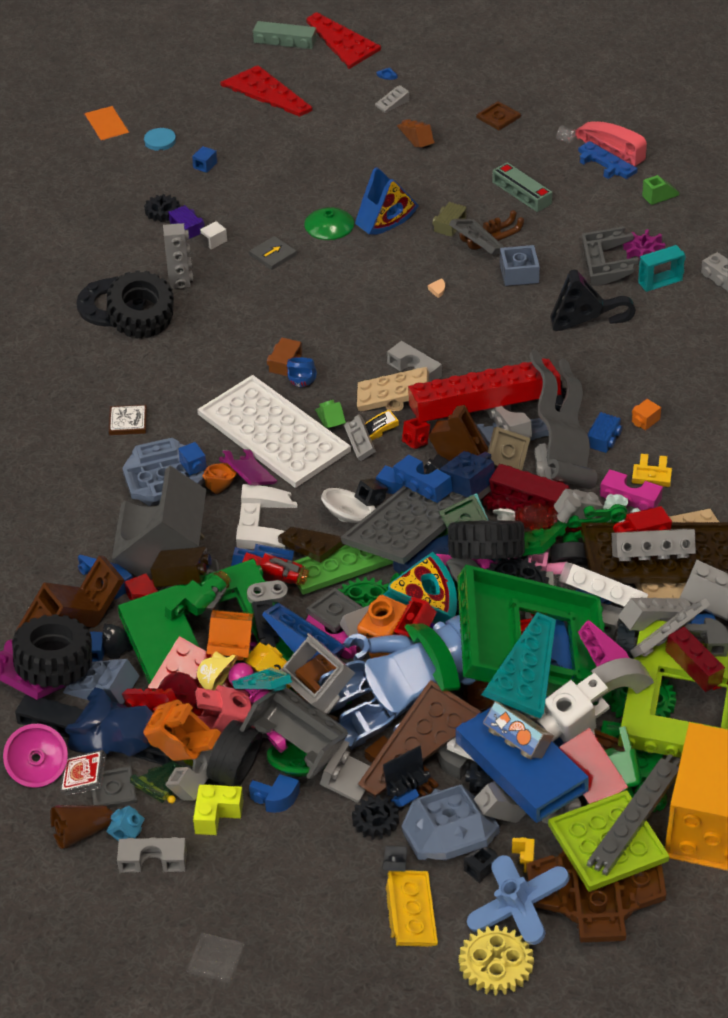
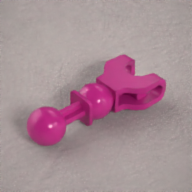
(240, 670)

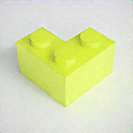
(216, 803)

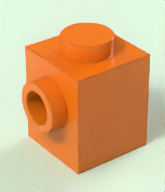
(646, 414)

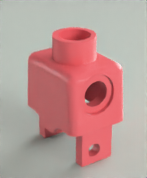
(222, 706)

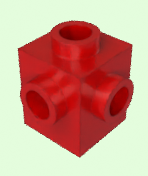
(415, 433)

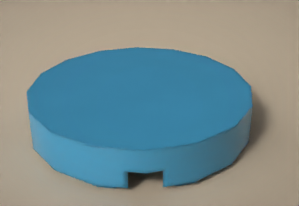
(159, 139)

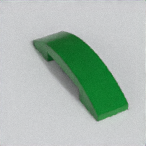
(446, 671)

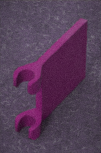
(248, 468)

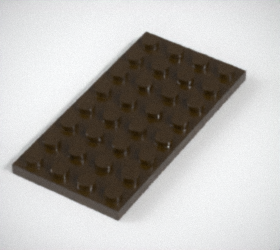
(710, 548)

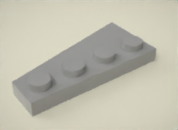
(672, 625)

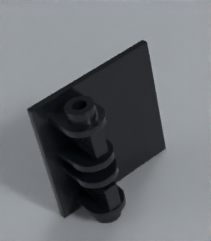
(405, 772)

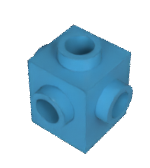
(125, 823)

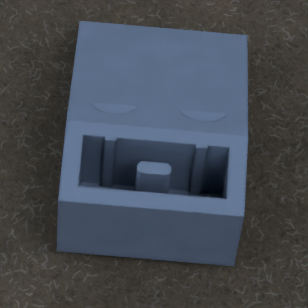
(109, 675)

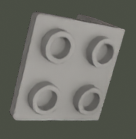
(344, 774)

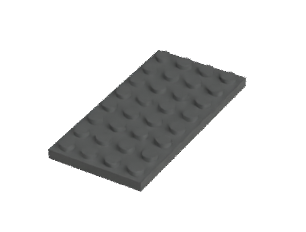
(402, 525)

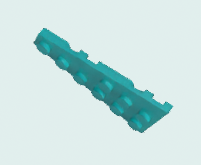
(524, 674)

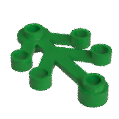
(615, 514)

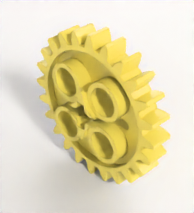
(496, 960)

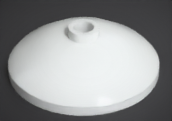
(345, 505)

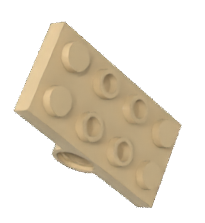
(389, 390)

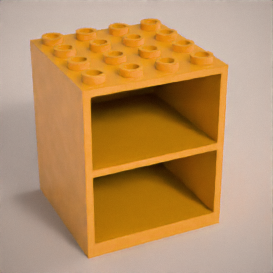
(700, 800)

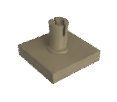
(508, 448)

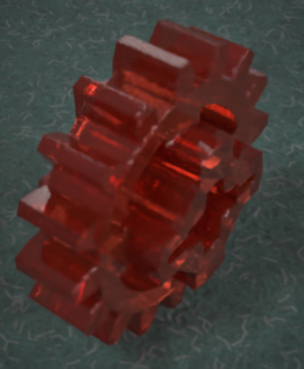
(536, 516)

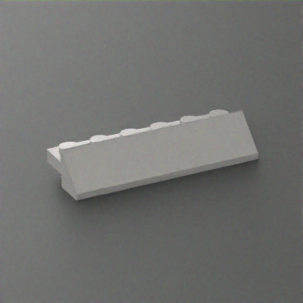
(709, 584)

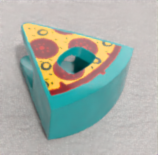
(430, 582)

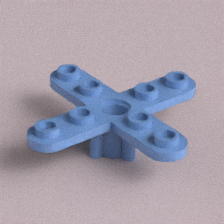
(517, 899)

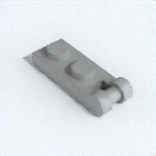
(359, 437)

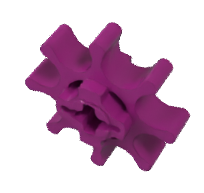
(643, 245)

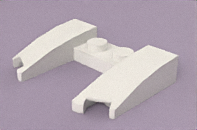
(252, 500)

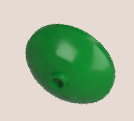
(329, 223)
(289, 761)

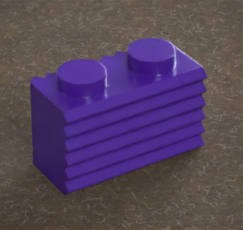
(189, 218)

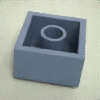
(519, 265)

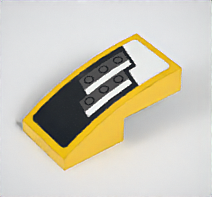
(381, 423)

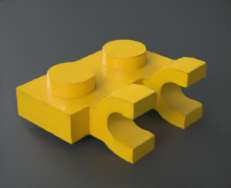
(653, 474)

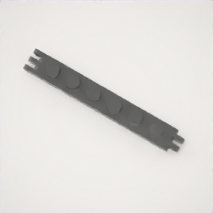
(634, 815)

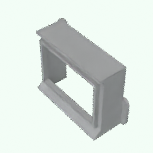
(328, 693)

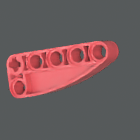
(616, 140)

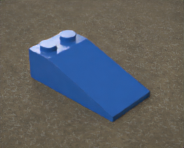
(294, 630)

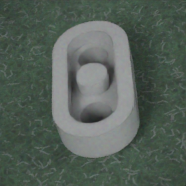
(267, 591)

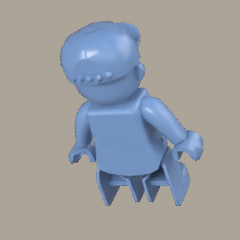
(392, 678)

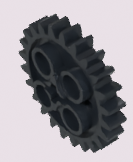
(526, 569)

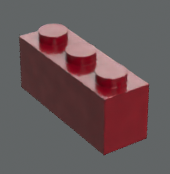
(695, 659)

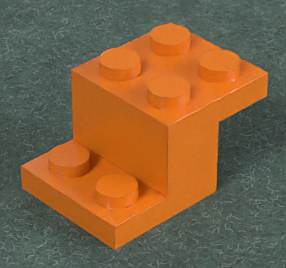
(230, 633)

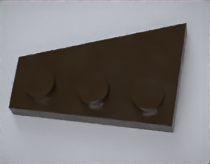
(311, 543)

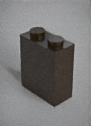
(180, 566)

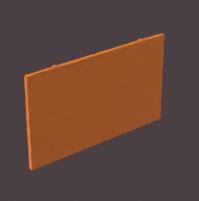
(106, 123)

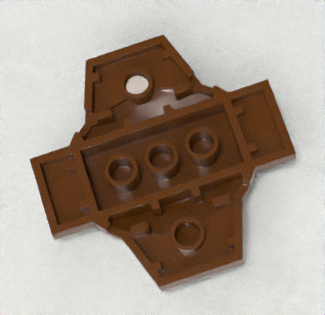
(601, 911)

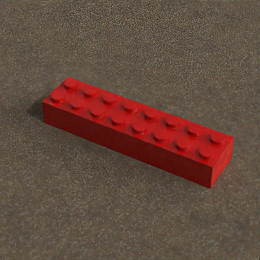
(478, 390)

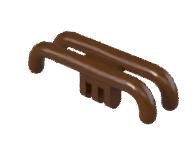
(494, 228)

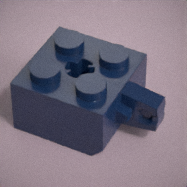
(469, 472)

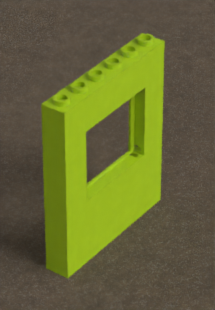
(646, 729)

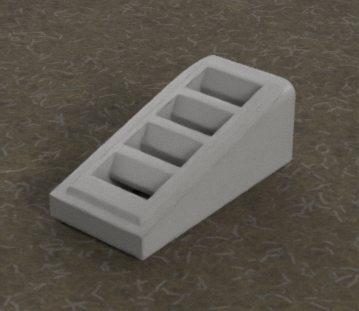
(397, 97)

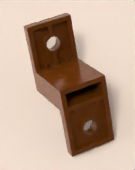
(83, 603)

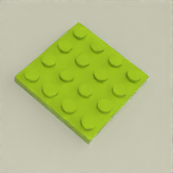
(584, 829)

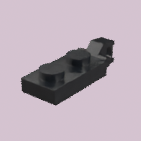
(265, 632)

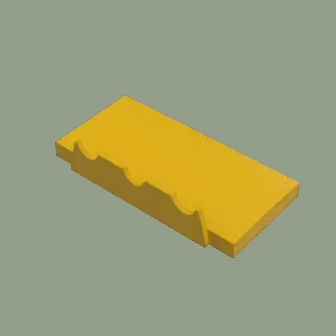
(411, 908)

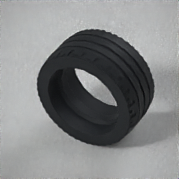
(234, 754)

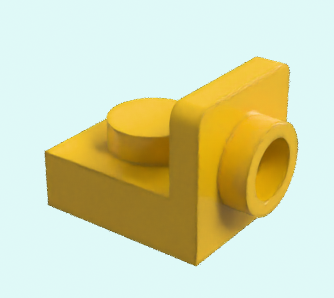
(525, 848)

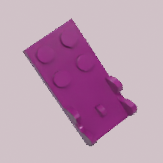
(9, 676)

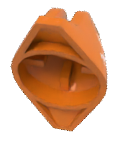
(218, 477)

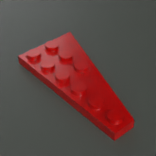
(342, 41)

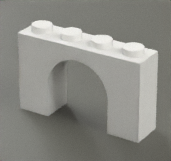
(598, 584)

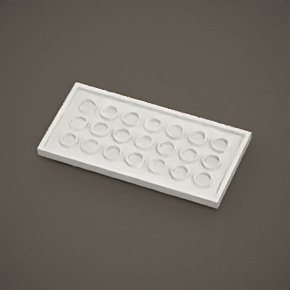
(274, 431)

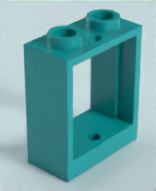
(646, 268)

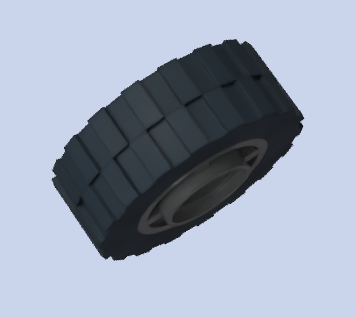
(626, 638)

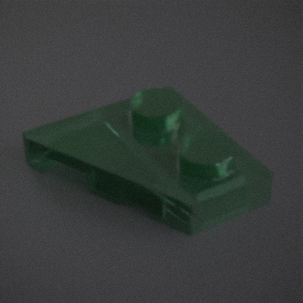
(154, 781)

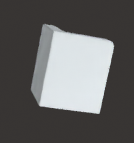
(215, 233)

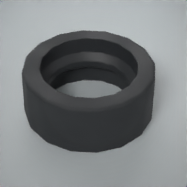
(569, 552)

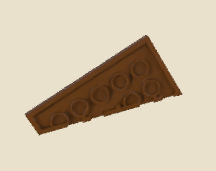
(427, 724)

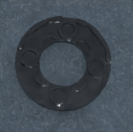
(88, 309)

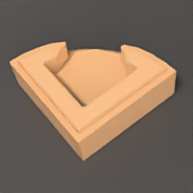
(437, 288)

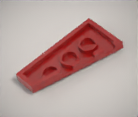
(150, 698)

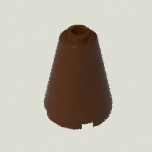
(78, 822)

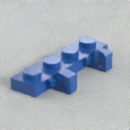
(614, 164)

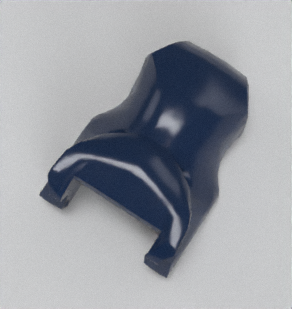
(109, 726)

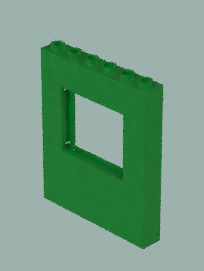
(492, 622)
(154, 634)

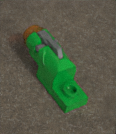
(198, 597)

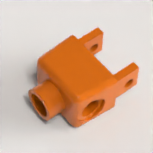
(378, 624)
(174, 727)

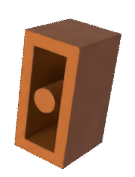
(282, 352)

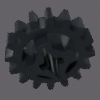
(159, 207)
(376, 817)

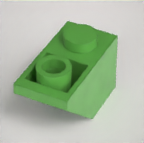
(657, 190)
(330, 414)

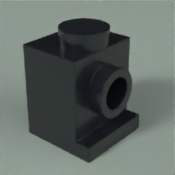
(479, 863)

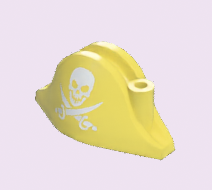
(215, 670)

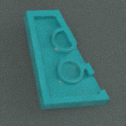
(264, 679)

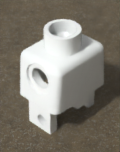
(571, 710)

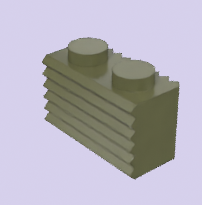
(447, 213)

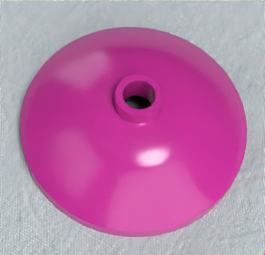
(28, 742)

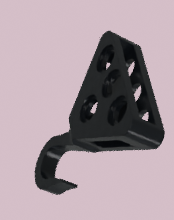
(584, 303)

